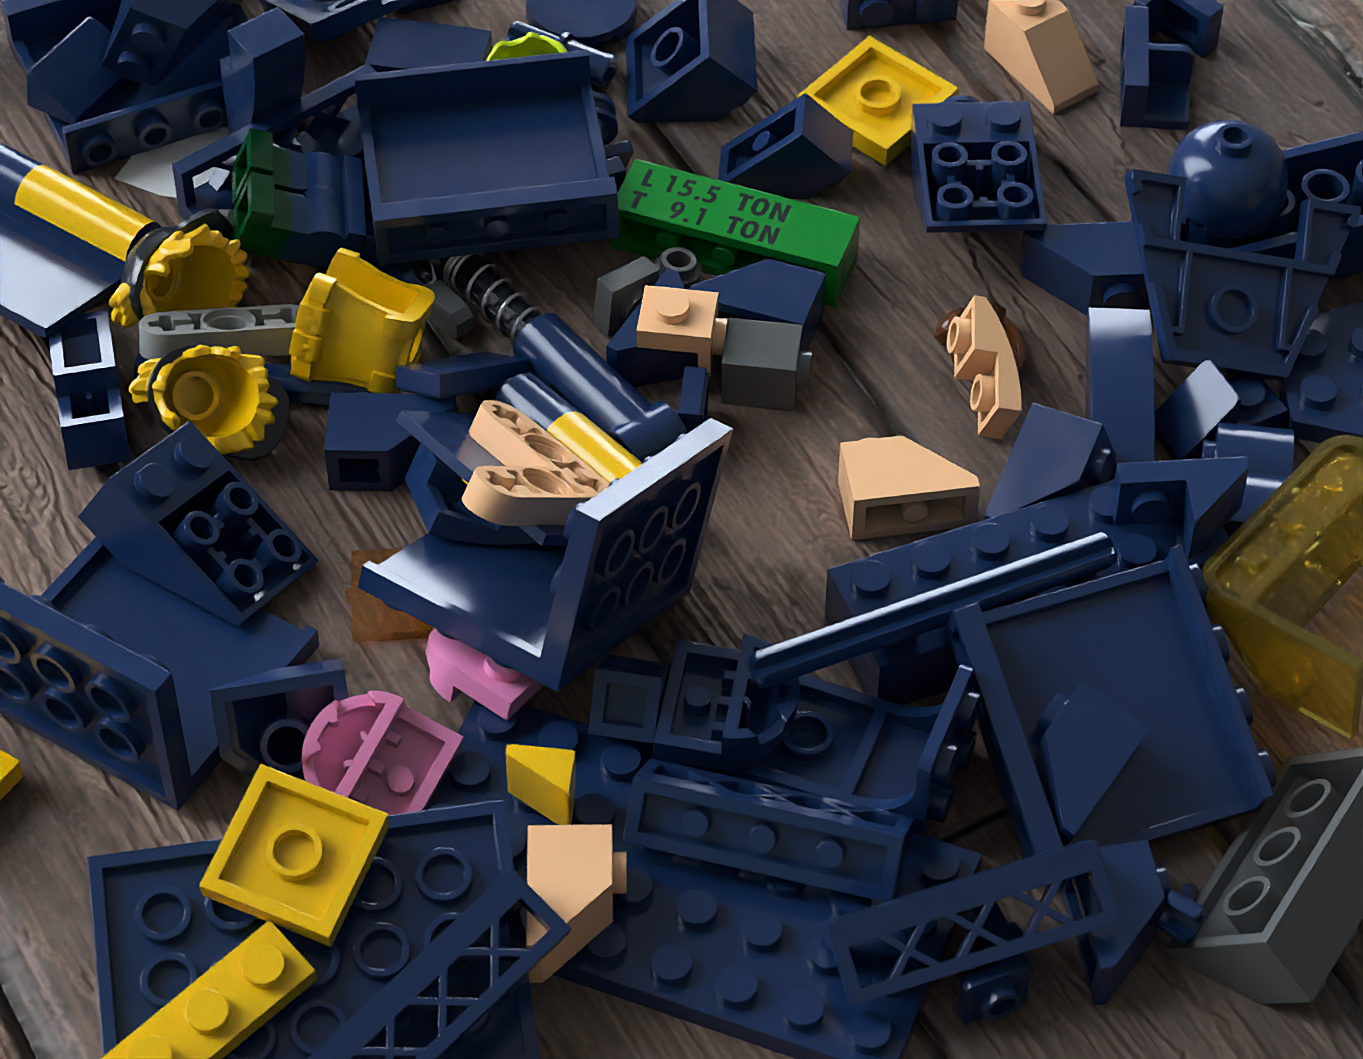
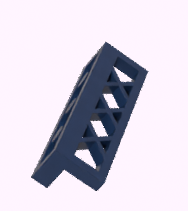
(328, 133)
(767, 829)
(963, 894)
(437, 963)

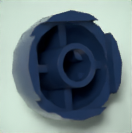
(1232, 178)

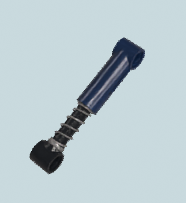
(559, 356)

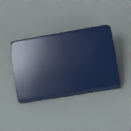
(71, 75)

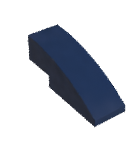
(262, 68)
(1121, 381)
(89, 392)

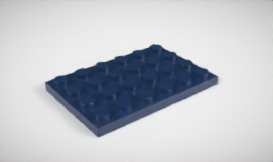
(162, 935)

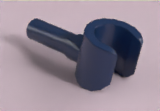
(1183, 915)

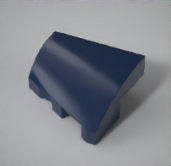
(438, 498)

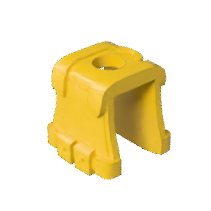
(358, 325)

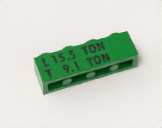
(732, 225)

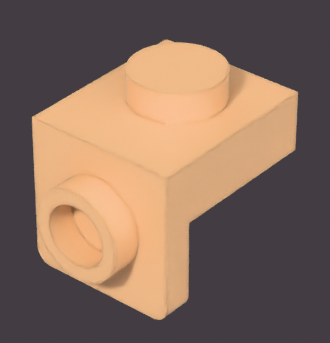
(682, 323)

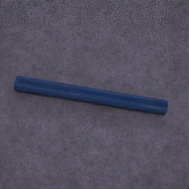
(930, 610)

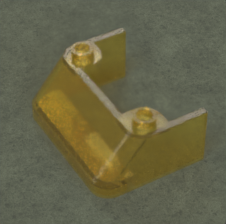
(1281, 575)

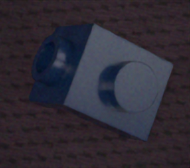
(1186, 22)
(999, 985)

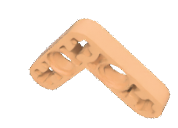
(539, 476)

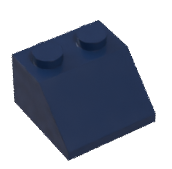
(691, 62)

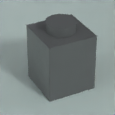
(763, 364)

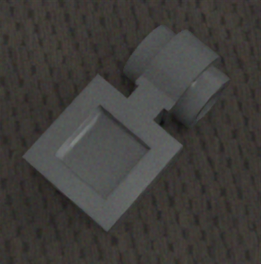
(623, 288)

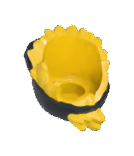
(182, 270)
(220, 393)

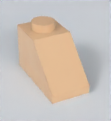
(1041, 50)
(902, 489)
(577, 878)

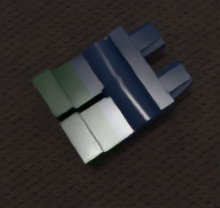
(299, 203)

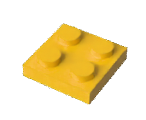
(874, 96)
(295, 855)

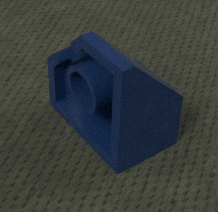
(270, 713)

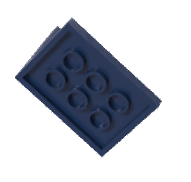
(569, 605)
(128, 670)

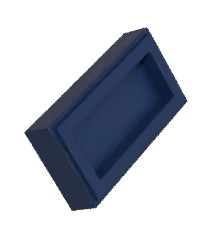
(459, 374)

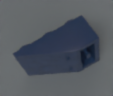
(976, 167)
(197, 528)

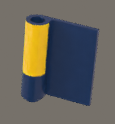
(58, 243)
(449, 438)

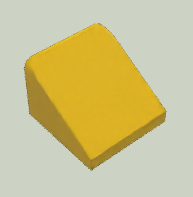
(543, 780)

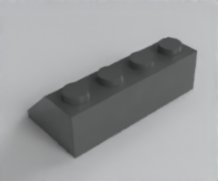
(1287, 886)

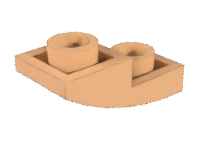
(986, 357)

